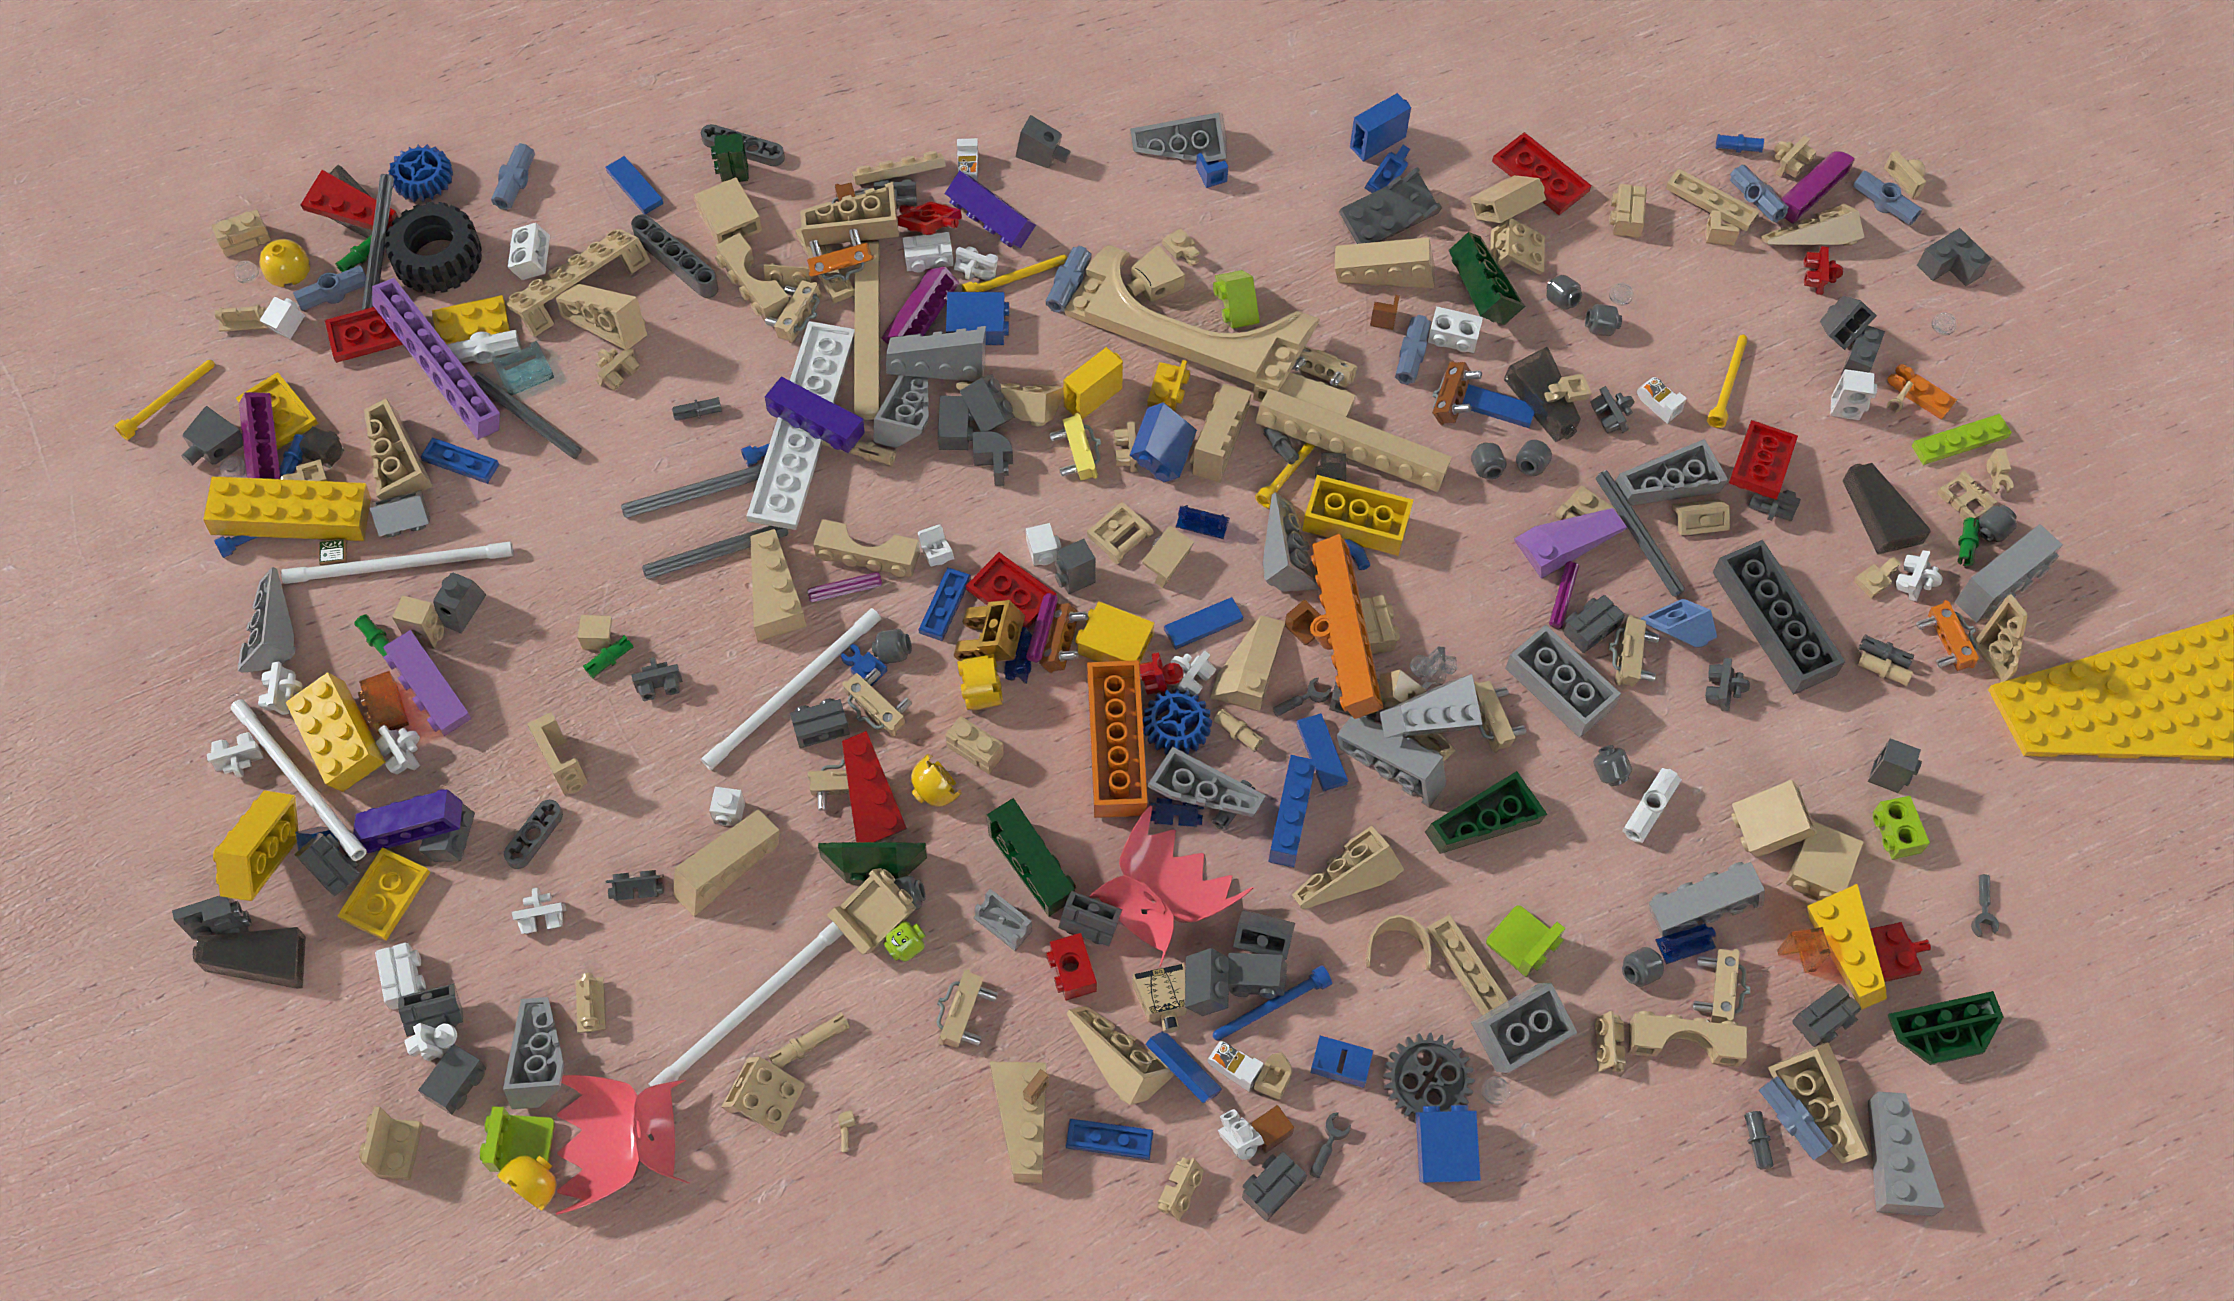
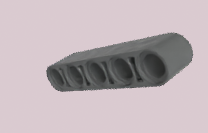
(675, 256)

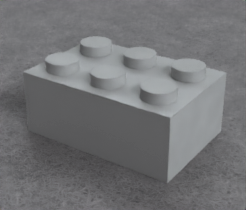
(1524, 1027)

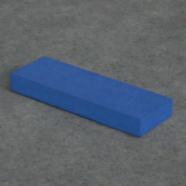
(634, 185)
(1498, 406)
(459, 460)
(944, 604)
(1203, 623)
(1321, 748)
(1183, 1066)
(1109, 1139)

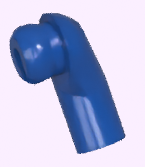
(1359, 554)

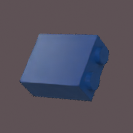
(1380, 127)
(977, 310)
(1163, 442)
(1447, 1144)

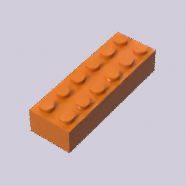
(1116, 739)

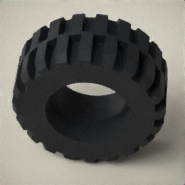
(426, 225)

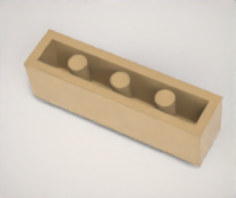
(1313, 392)

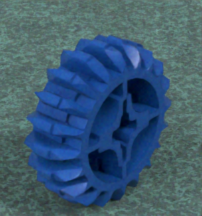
(418, 167)
(1193, 713)

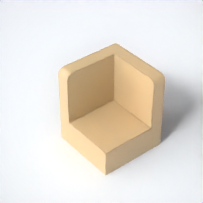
(1720, 232)
(594, 632)

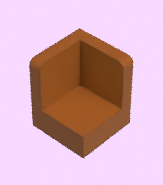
(1384, 314)
(1299, 621)
(1273, 1128)

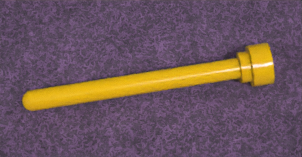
(1014, 276)
(1718, 415)
(127, 427)
(1264, 495)

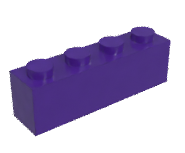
(989, 209)
(814, 415)
(408, 820)

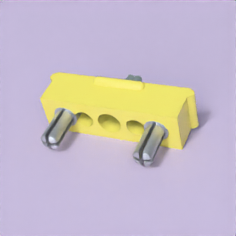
(1079, 446)

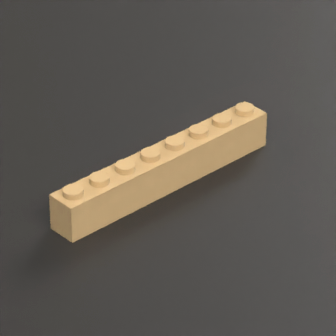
(1354, 439)

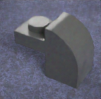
(994, 450)

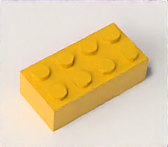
(1357, 514)
(335, 732)
(256, 845)

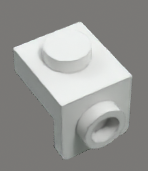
(935, 545)

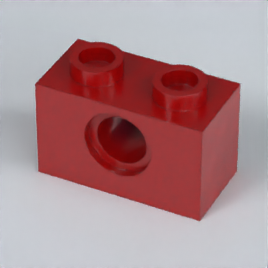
(1067, 951)

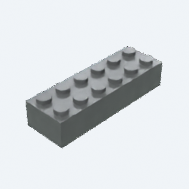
(1778, 617)

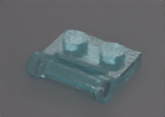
(526, 374)

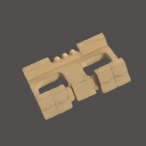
(1972, 493)

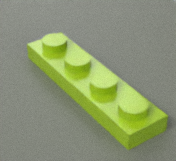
(1961, 439)

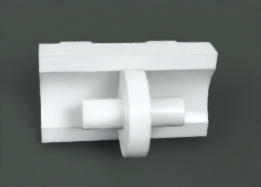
(975, 264)
(1921, 575)
(1199, 666)
(280, 686)
(402, 746)
(236, 757)
(552, 912)
(431, 1041)
(1239, 1135)

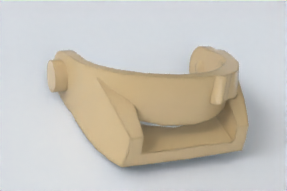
(1428, 743)

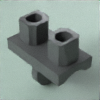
(904, 191)
(1615, 419)
(1783, 507)
(1725, 674)
(655, 677)

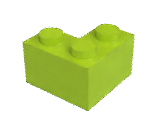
(1239, 298)

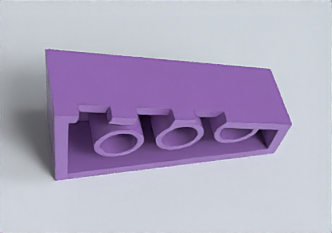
(426, 683)

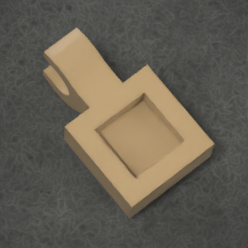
(1182, 245)
(1571, 387)
(1999, 468)
(310, 471)
(1877, 579)

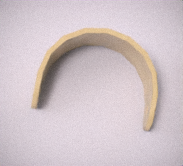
(1404, 924)

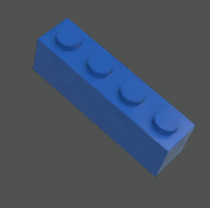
(1292, 811)

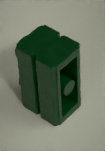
(730, 157)

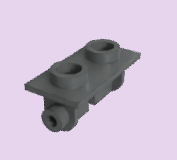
(623, 885)

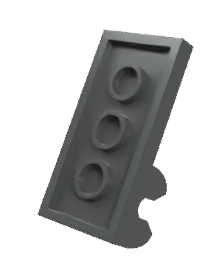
(1390, 209)

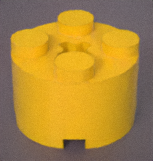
(980, 682)

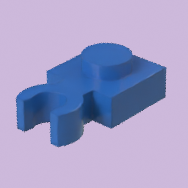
(863, 664)

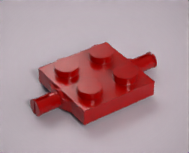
(928, 217)
(1897, 952)

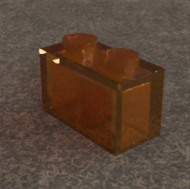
(382, 702)

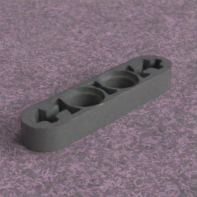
(759, 155)

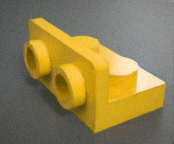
(1168, 385)

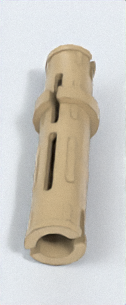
(885, 456)
(809, 1041)

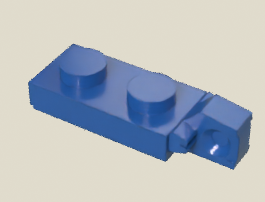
(1389, 169)

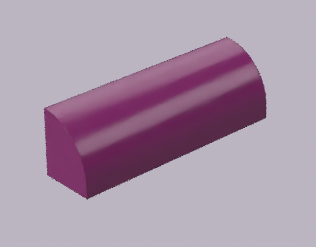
(1816, 184)
(923, 304)
(259, 436)

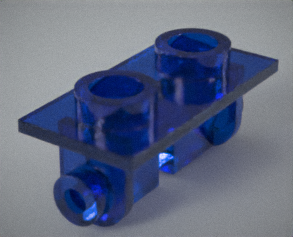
(1202, 522)
(1020, 666)
(1166, 810)
(1686, 943)

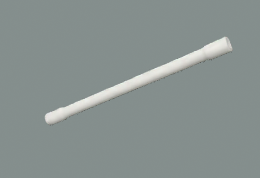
(304, 574)
(723, 749)
(346, 839)
(673, 1072)

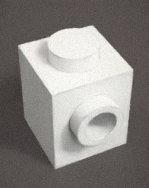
(282, 317)
(1042, 544)
(727, 806)

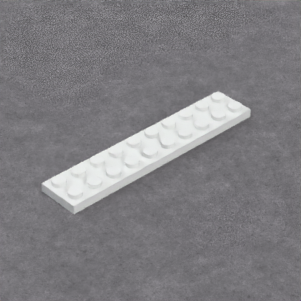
(793, 451)

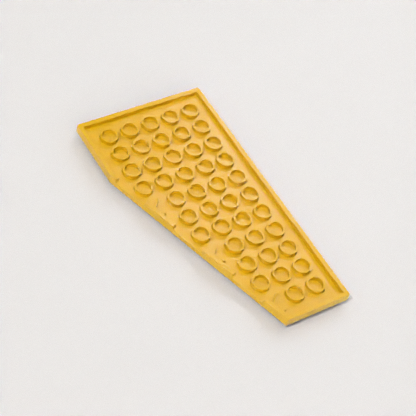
(2131, 701)

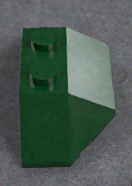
(857, 859)
(1948, 1028)

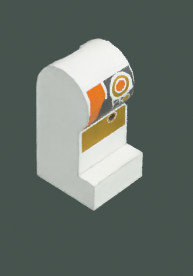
(968, 156)
(1661, 399)
(1235, 1065)

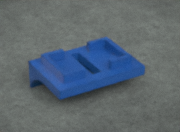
(1355, 1065)

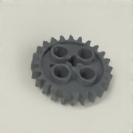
(1406, 1064)

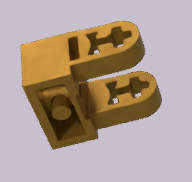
(1000, 634)

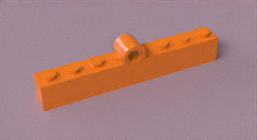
(1345, 627)

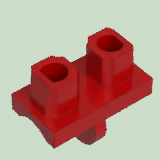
(1825, 270)
(1156, 675)

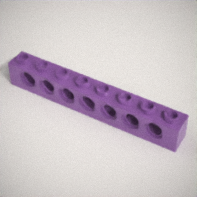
(435, 358)

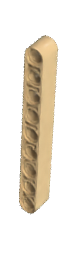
(867, 337)

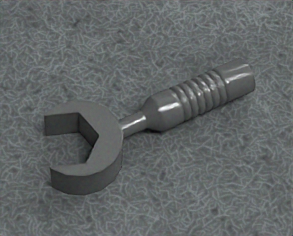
(1298, 700)
(1984, 901)
(1326, 1149)

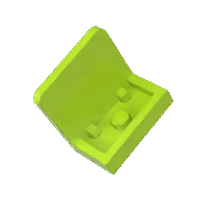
(1524, 940)
(514, 1137)

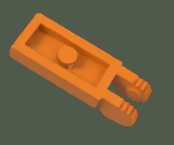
(1922, 392)

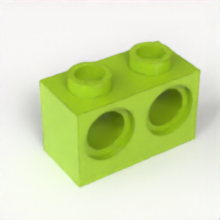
(1906, 826)

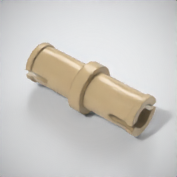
(1885, 668)
(1238, 730)

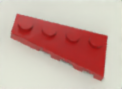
(341, 202)
(871, 797)

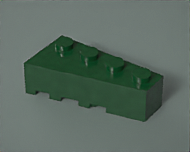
(1485, 280)
(1490, 814)
(1029, 856)

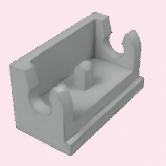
(1003, 920)

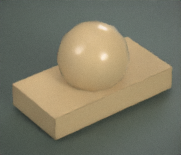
(1906, 173)

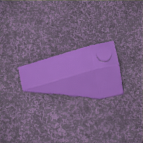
(1562, 541)

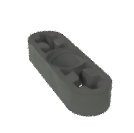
(532, 822)

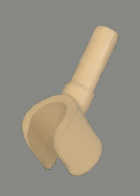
(1901, 396)
(845, 1120)

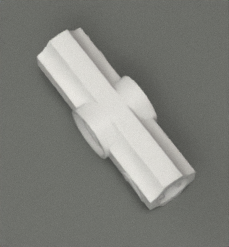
(484, 346)
(1646, 816)

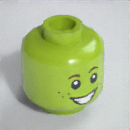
(905, 941)

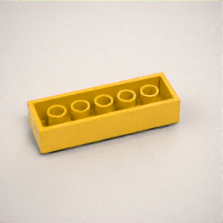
(287, 508)

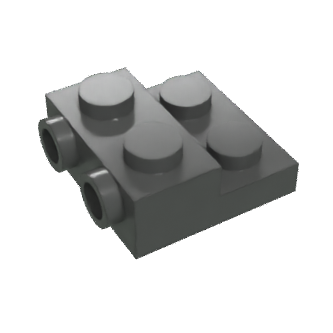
(211, 916)

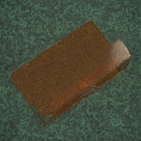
(1810, 945)

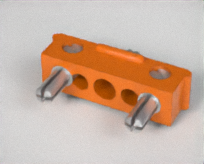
(839, 259)
(1953, 636)

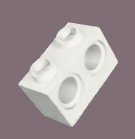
(528, 251)
(1456, 327)
(1853, 394)

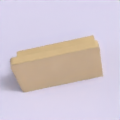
(1702, 516)
(1168, 554)

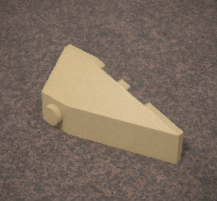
(1830, 227)
(1030, 403)
(2002, 638)
(1249, 668)
(1362, 866)
(1125, 1065)
(1820, 1086)

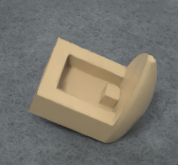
(1274, 1076)

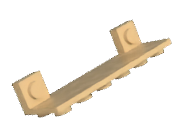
(531, 300)

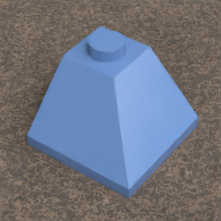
(1685, 622)

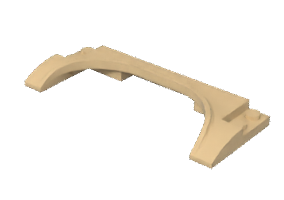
(1256, 356)

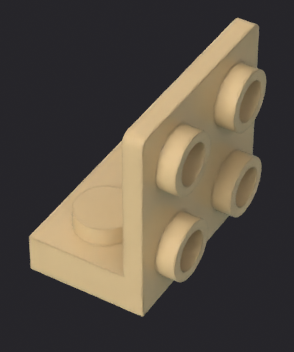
(1519, 244)
(763, 1094)
(390, 1145)

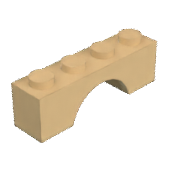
(766, 296)
(895, 556)
(1722, 1041)

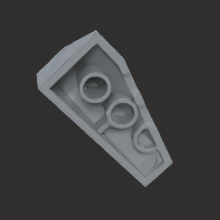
(1184, 138)
(270, 628)

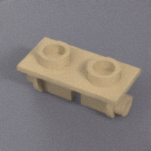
(787, 275)
(244, 319)
(590, 1004)
(1609, 1031)
(1187, 1176)

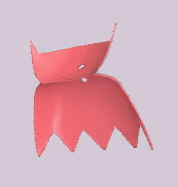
(1170, 881)
(615, 1135)

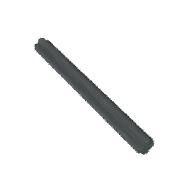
(378, 237)
(527, 415)
(691, 491)
(1640, 533)
(705, 552)

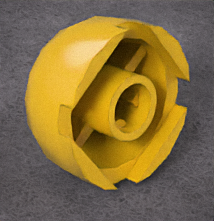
(284, 262)
(933, 783)
(530, 1179)

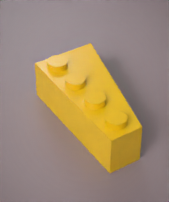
(1851, 944)

